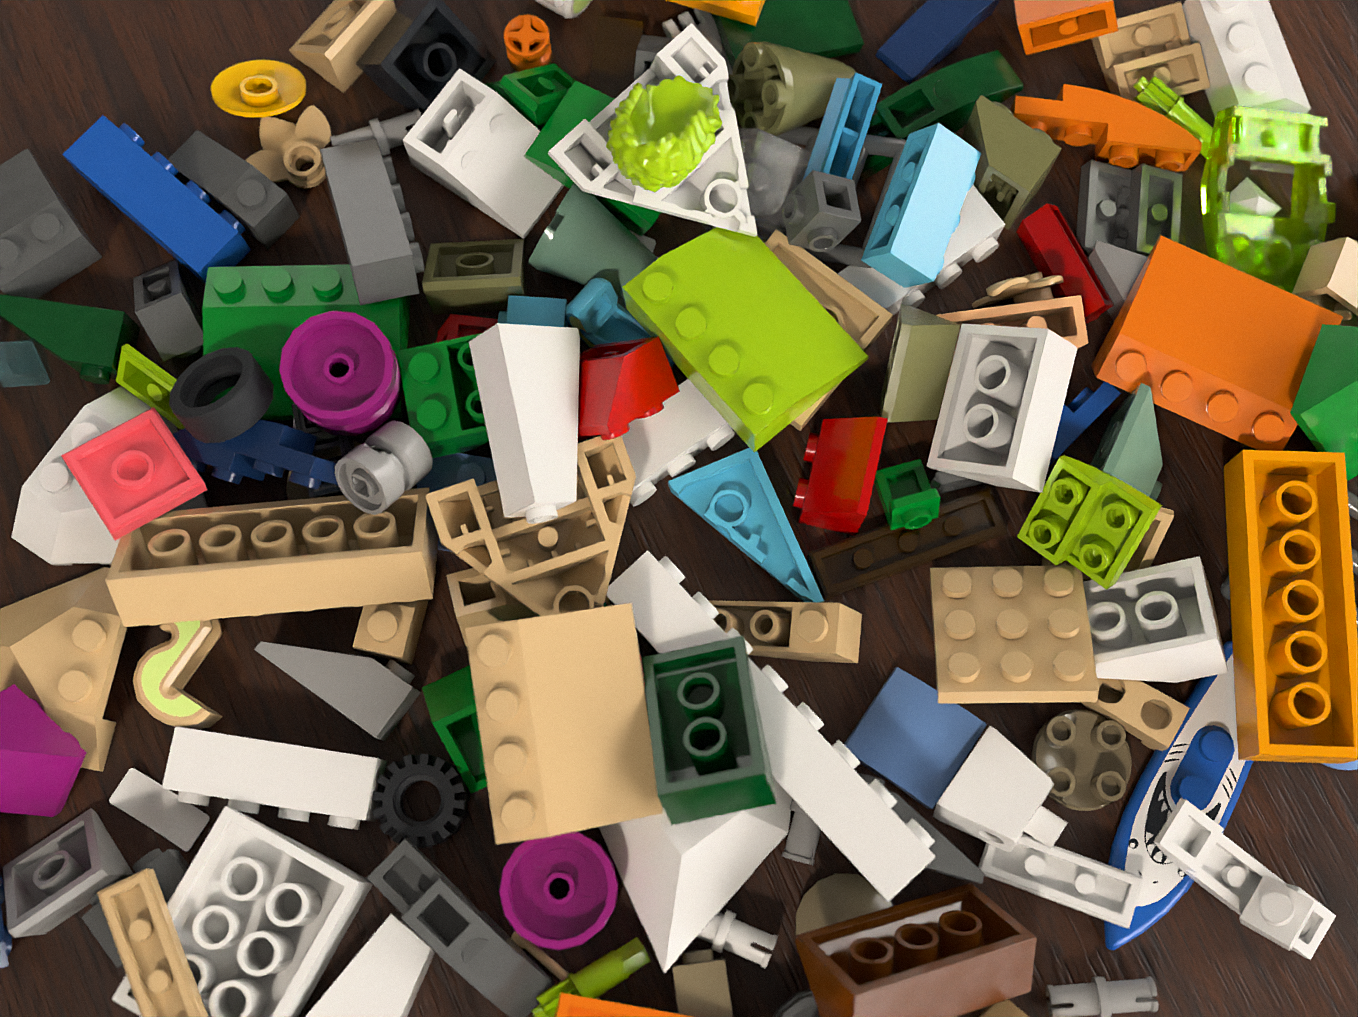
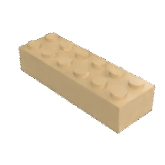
(274, 559)

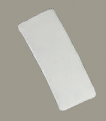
(159, 809)

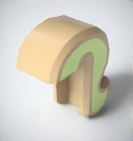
(169, 667)

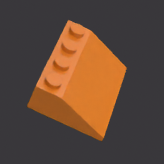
(1213, 345)

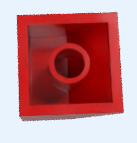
(840, 473)

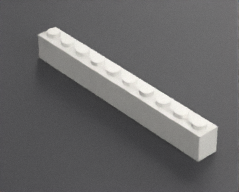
(690, 424)

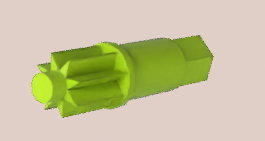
(1162, 99)
(595, 977)

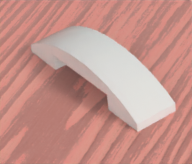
(1226, 870)

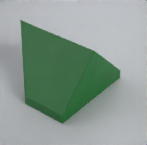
(534, 91)

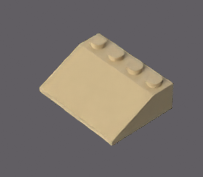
(563, 722)

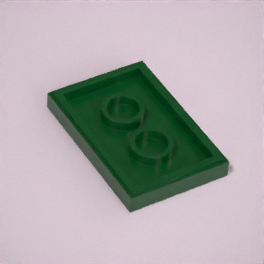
(804, 25)

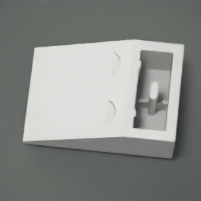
(477, 150)

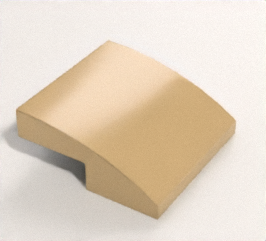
(1149, 47)

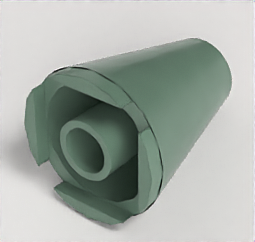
(589, 244)

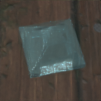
(21, 365)

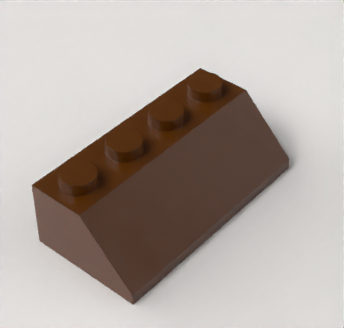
(919, 958)

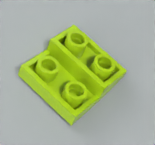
(1088, 520)

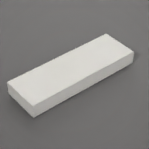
(1065, 879)

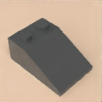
(38, 232)

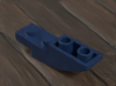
(259, 451)

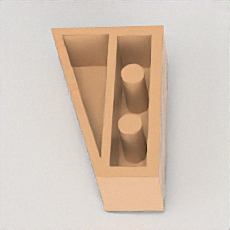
(1059, 315)

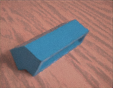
(844, 126)

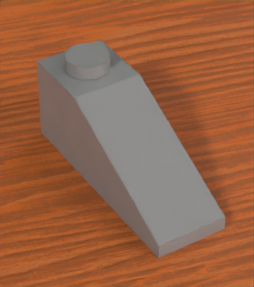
(354, 685)

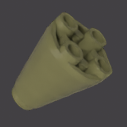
(781, 86)

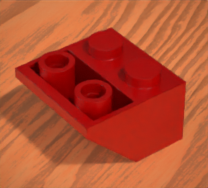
(622, 384)

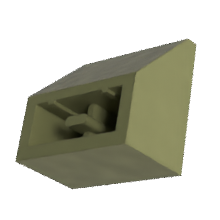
(1011, 158)

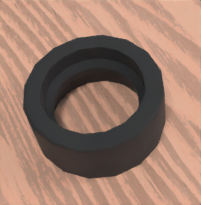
(233, 412)

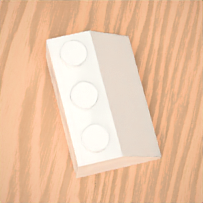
(1244, 55)
(1002, 405)

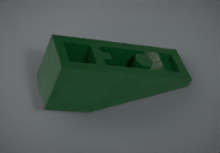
(76, 334)

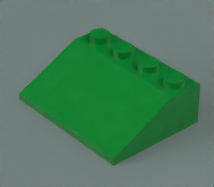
(264, 304)

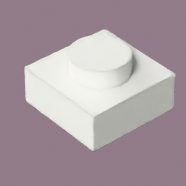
(1277, 912)

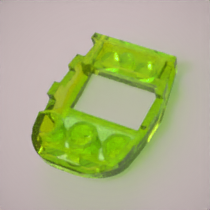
(1257, 243)

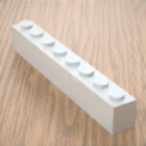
(801, 759)

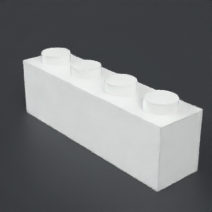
(273, 775)

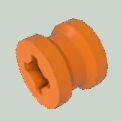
(520, 35)

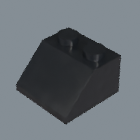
(422, 53)

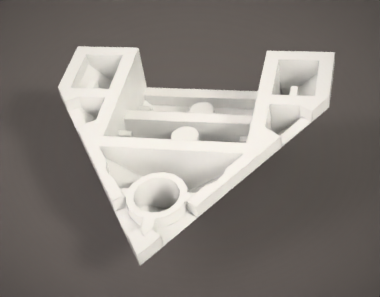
(712, 191)
(54, 512)
(691, 869)

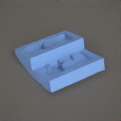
(914, 738)

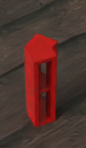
(1059, 253)

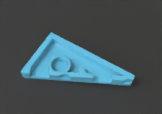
(744, 508)

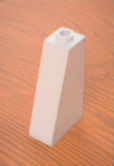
(530, 414)
(381, 976)

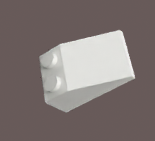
(1156, 625)

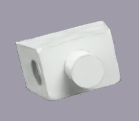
(999, 796)

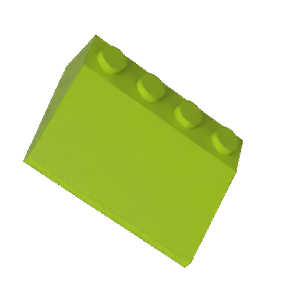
(742, 331)

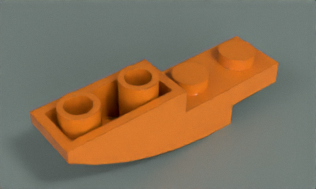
(1121, 129)

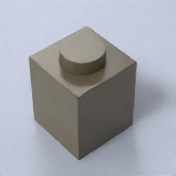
(702, 985)

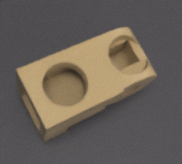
(1140, 711)

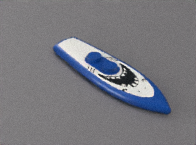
(1196, 767)

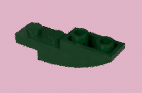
(941, 98)

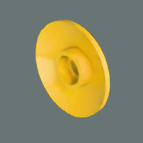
(258, 88)

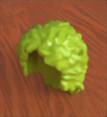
(663, 132)

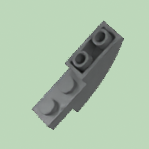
(460, 931)

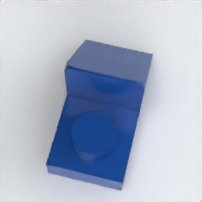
(1080, 414)

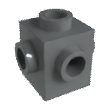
(821, 212)

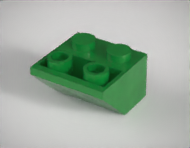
(443, 396)

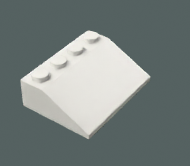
(259, 919)

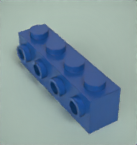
(155, 199)

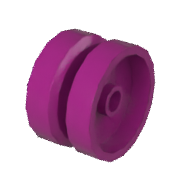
(324, 350)
(541, 914)

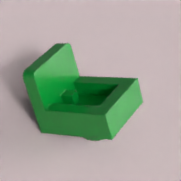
(907, 495)

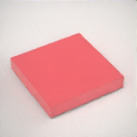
(134, 473)

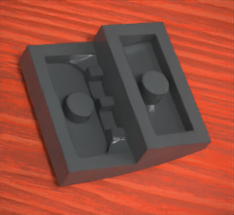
(1127, 206)

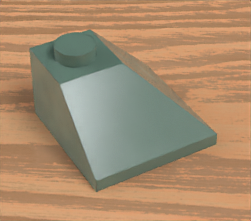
(1132, 444)

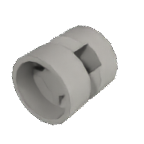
(383, 467)

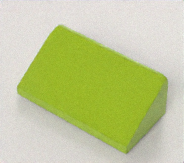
(146, 382)

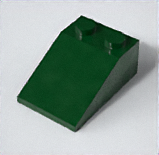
(706, 732)

